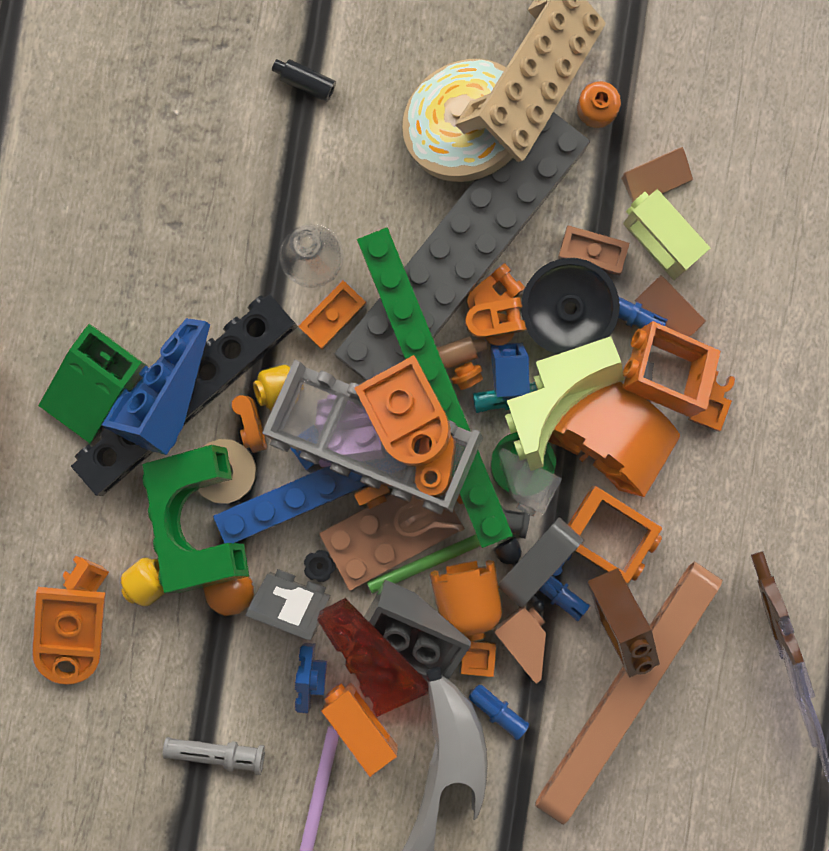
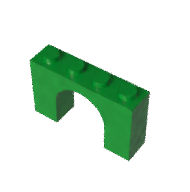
(168, 486)

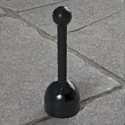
(509, 553)

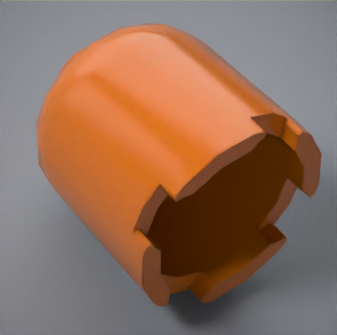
(468, 597)

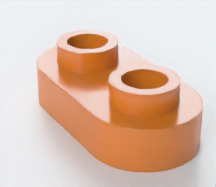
(441, 466)

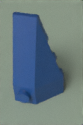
(160, 401)

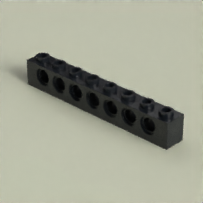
(278, 326)

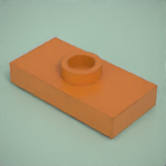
(372, 496)

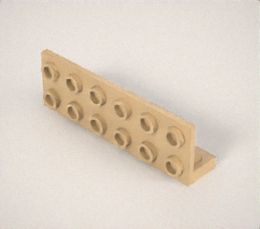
(536, 75)

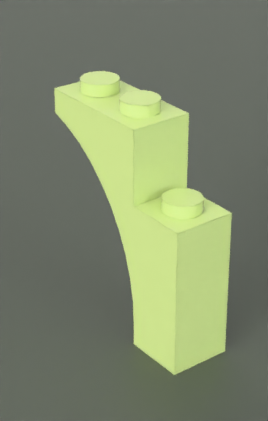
(560, 386)

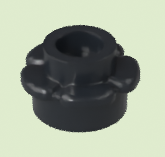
(311, 570)

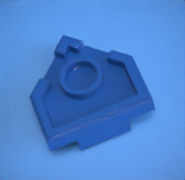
(309, 677)

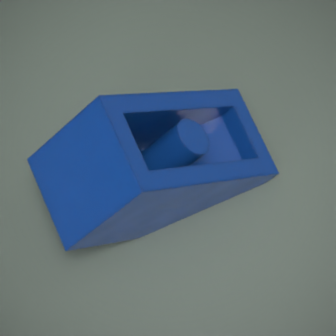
(510, 370)

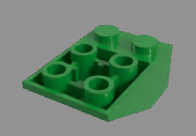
(90, 382)

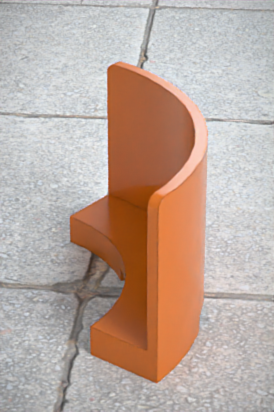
(622, 435)

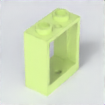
(664, 233)

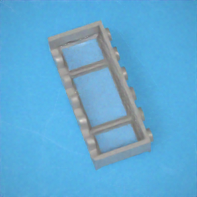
(331, 424)

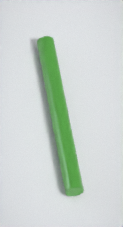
(425, 563)

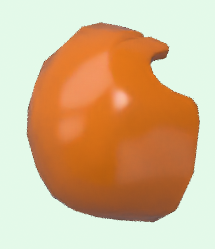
(230, 597)

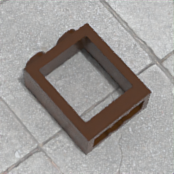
(624, 623)

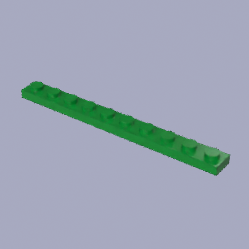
(416, 340)

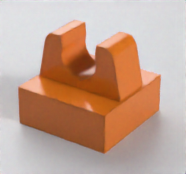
(85, 575)

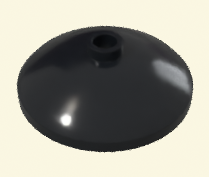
(564, 283)

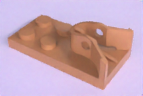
(385, 537)

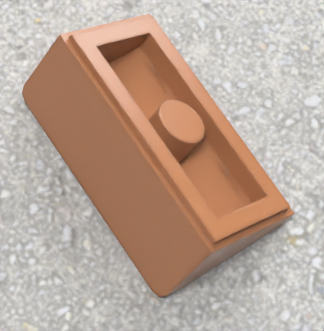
(660, 173)
(668, 303)

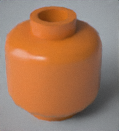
(598, 104)

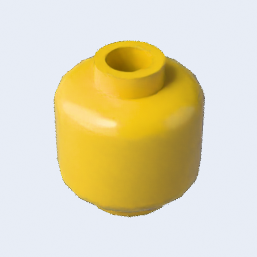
(270, 384)
(141, 582)

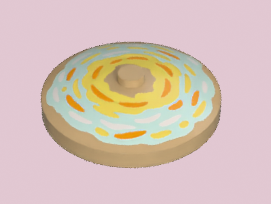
(432, 117)

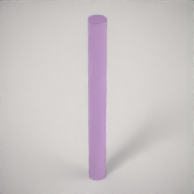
(319, 790)

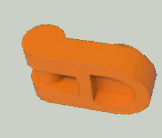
(486, 293)
(483, 318)
(252, 433)

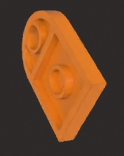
(405, 410)
(68, 629)

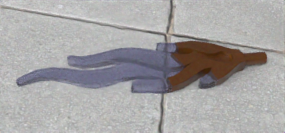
(790, 652)

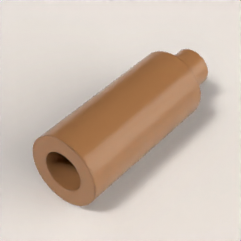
(461, 351)

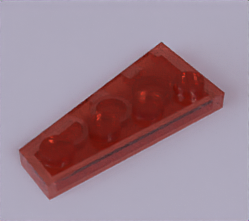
(377, 665)

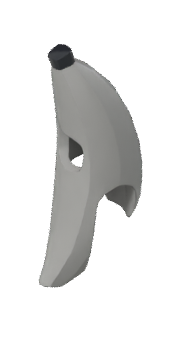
(457, 756)

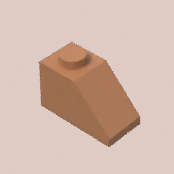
(524, 639)

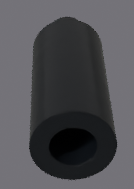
(305, 79)

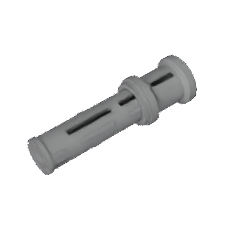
(229, 756)

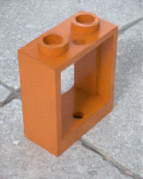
(700, 377)
(649, 542)
(359, 728)

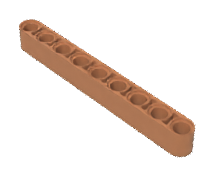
(627, 696)

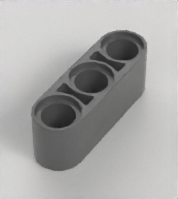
(540, 562)

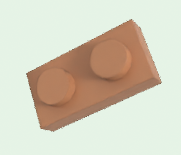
(599, 249)

